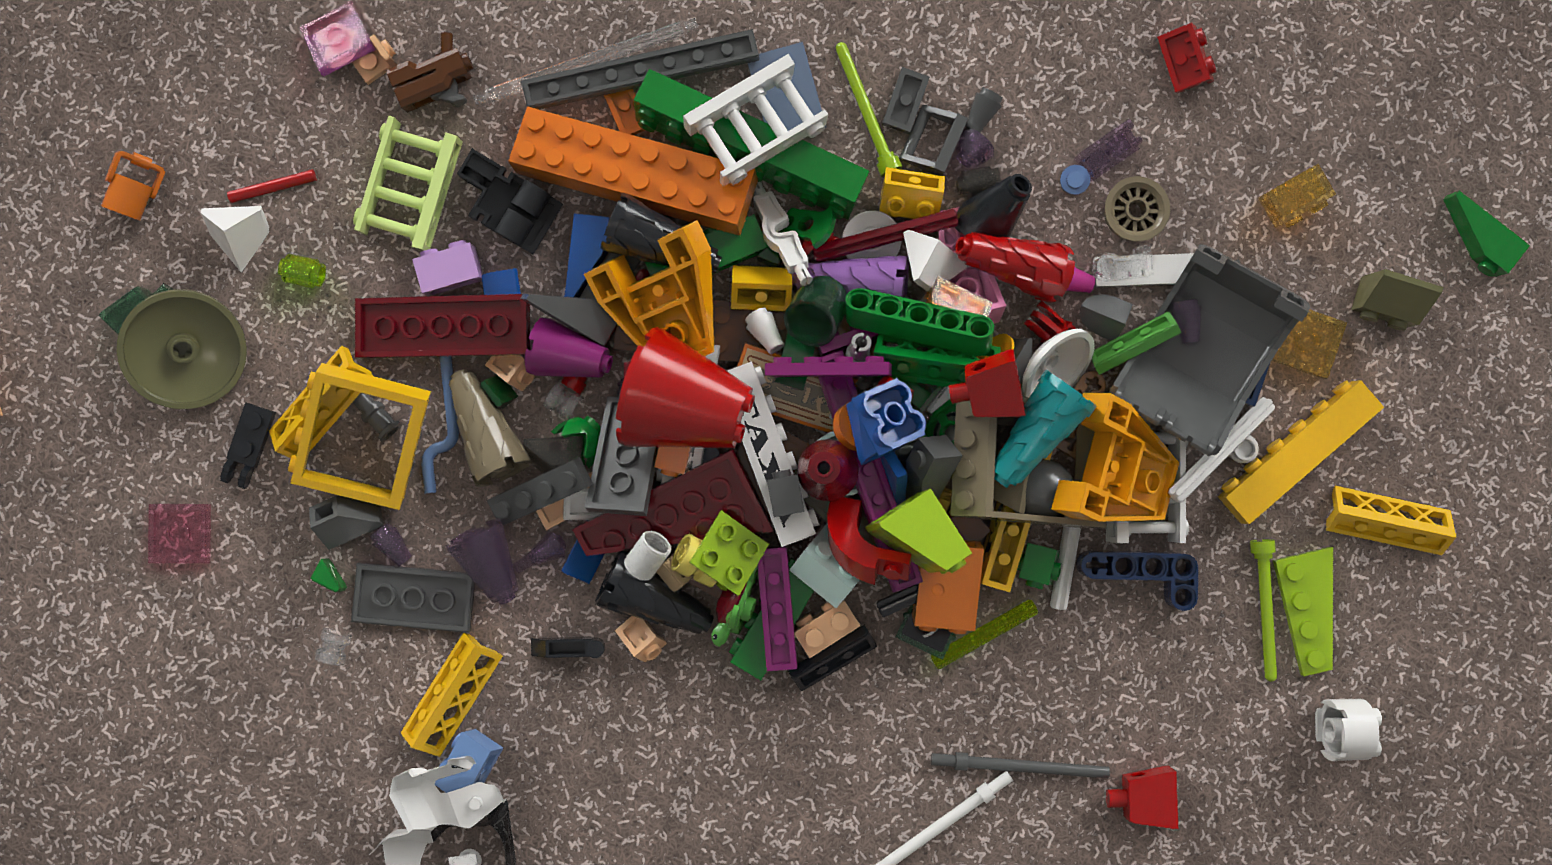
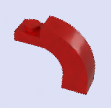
(855, 553)

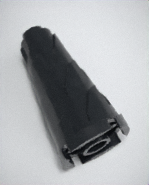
(635, 232)
(651, 600)

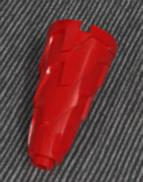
(1030, 265)

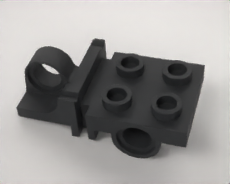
(509, 204)

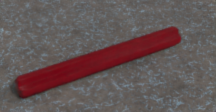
(885, 235)

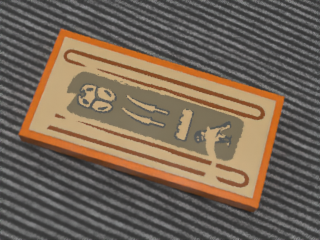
(802, 407)

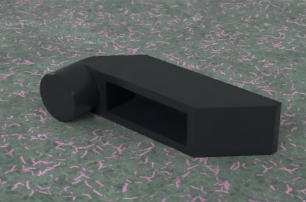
(567, 647)

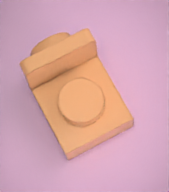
(376, 62)
(511, 370)
(640, 639)

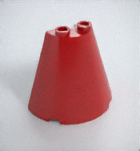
(679, 398)

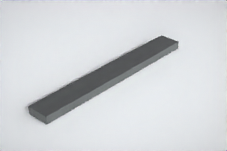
(630, 71)

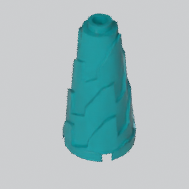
(1049, 417)

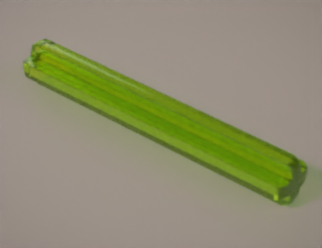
(987, 633)

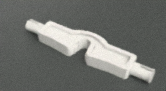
(784, 243)

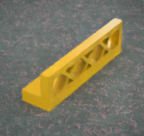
(332, 406)
(1392, 526)
(440, 695)

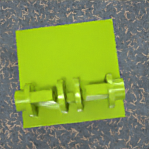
(729, 553)

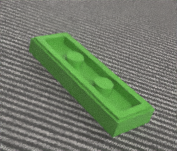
(1135, 342)

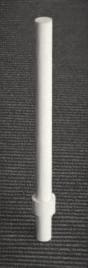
(984, 793)

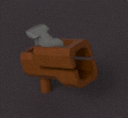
(433, 78)

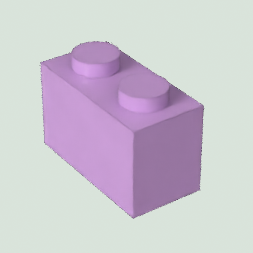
(448, 268)

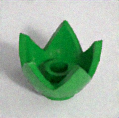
(582, 427)

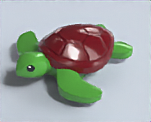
(734, 611)

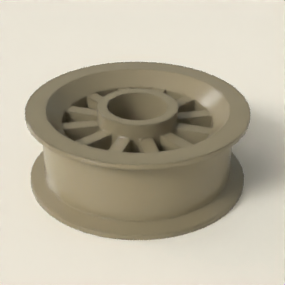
(1160, 212)

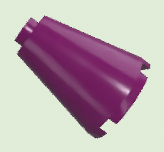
(564, 353)

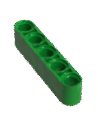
(919, 322)

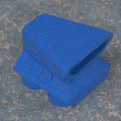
(884, 420)

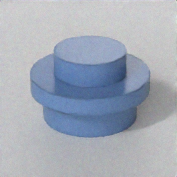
(1075, 179)

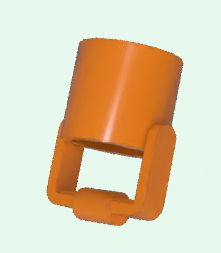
(126, 194)

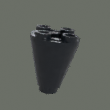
(996, 208)

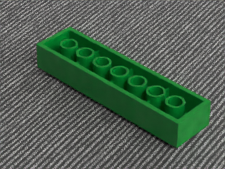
(799, 170)

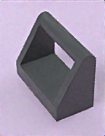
(937, 168)

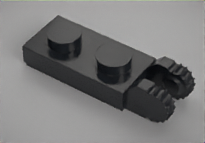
(248, 443)

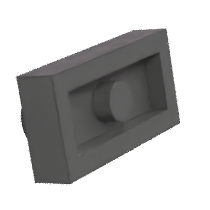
(905, 100)

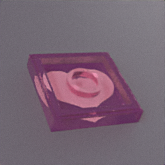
(337, 38)
(179, 533)

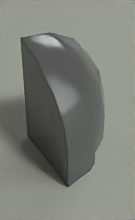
(1105, 315)

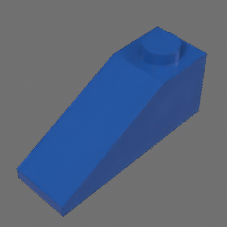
(584, 251)

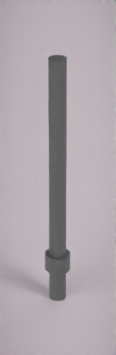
(962, 762)

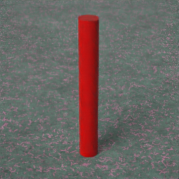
(271, 186)

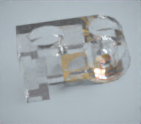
(1115, 268)

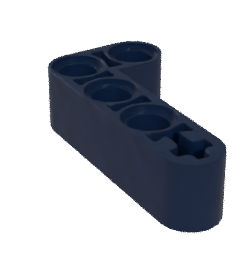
(1136, 570)

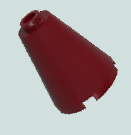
(838, 480)

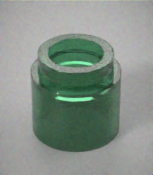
(816, 311)

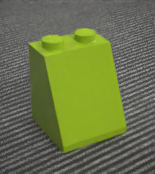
(923, 530)

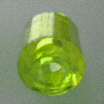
(302, 271)

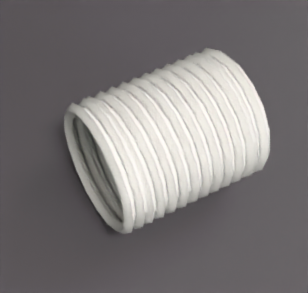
(647, 555)

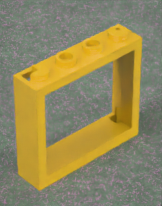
(372, 386)

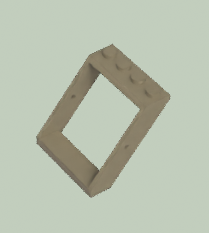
(976, 471)

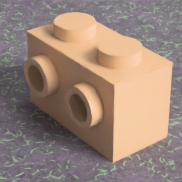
(825, 627)

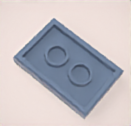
(801, 79)

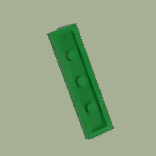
(926, 367)

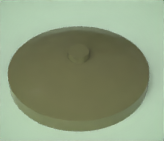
(181, 349)

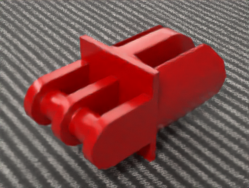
(1051, 327)

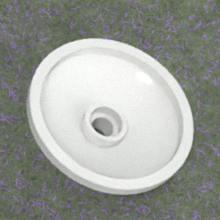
(1064, 355)

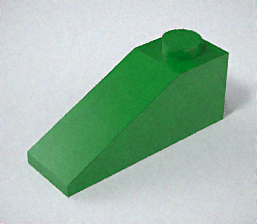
(1484, 236)

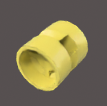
(682, 557)

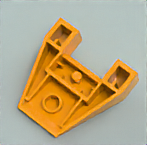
(670, 299)
(1125, 468)

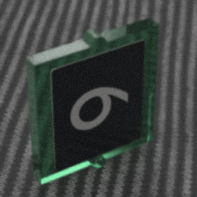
(933, 643)

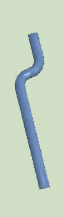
(452, 429)

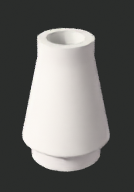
(764, 329)

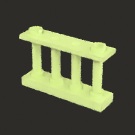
(437, 179)

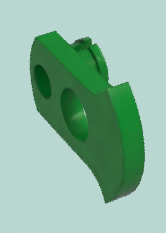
(820, 230)

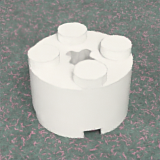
(1348, 729)

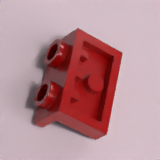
(1186, 57)

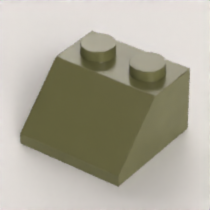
(1395, 299)

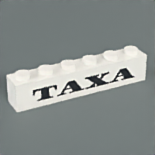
(767, 455)

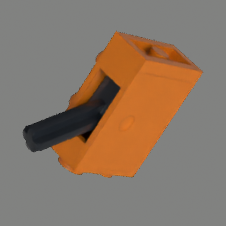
(942, 599)

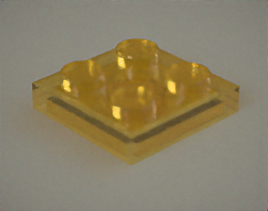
(1312, 344)

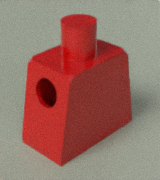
(991, 387)
(1148, 797)

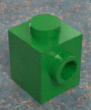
(1039, 566)

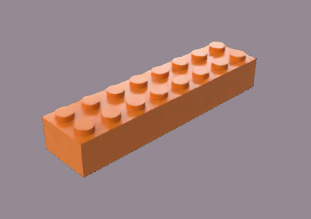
(615, 163)

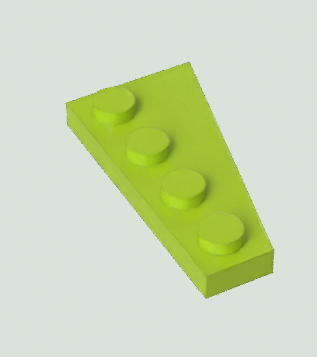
(1308, 602)

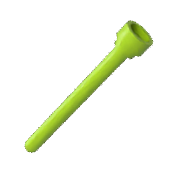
(885, 158)
(1263, 552)

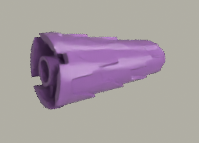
(877, 274)

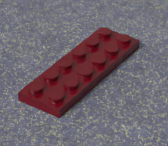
(441, 326)

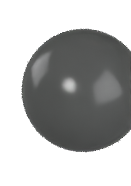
(1042, 488)

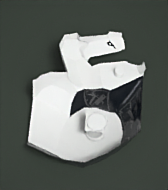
(430, 813)

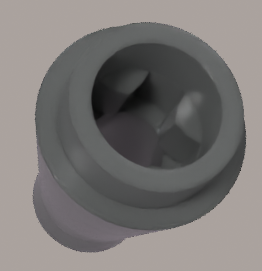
(984, 107)

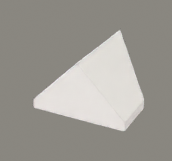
(237, 231)
(931, 259)

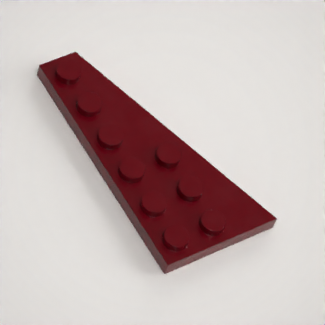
(682, 507)

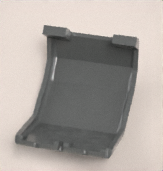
(1204, 384)

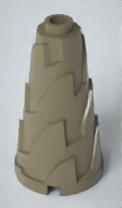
(487, 437)

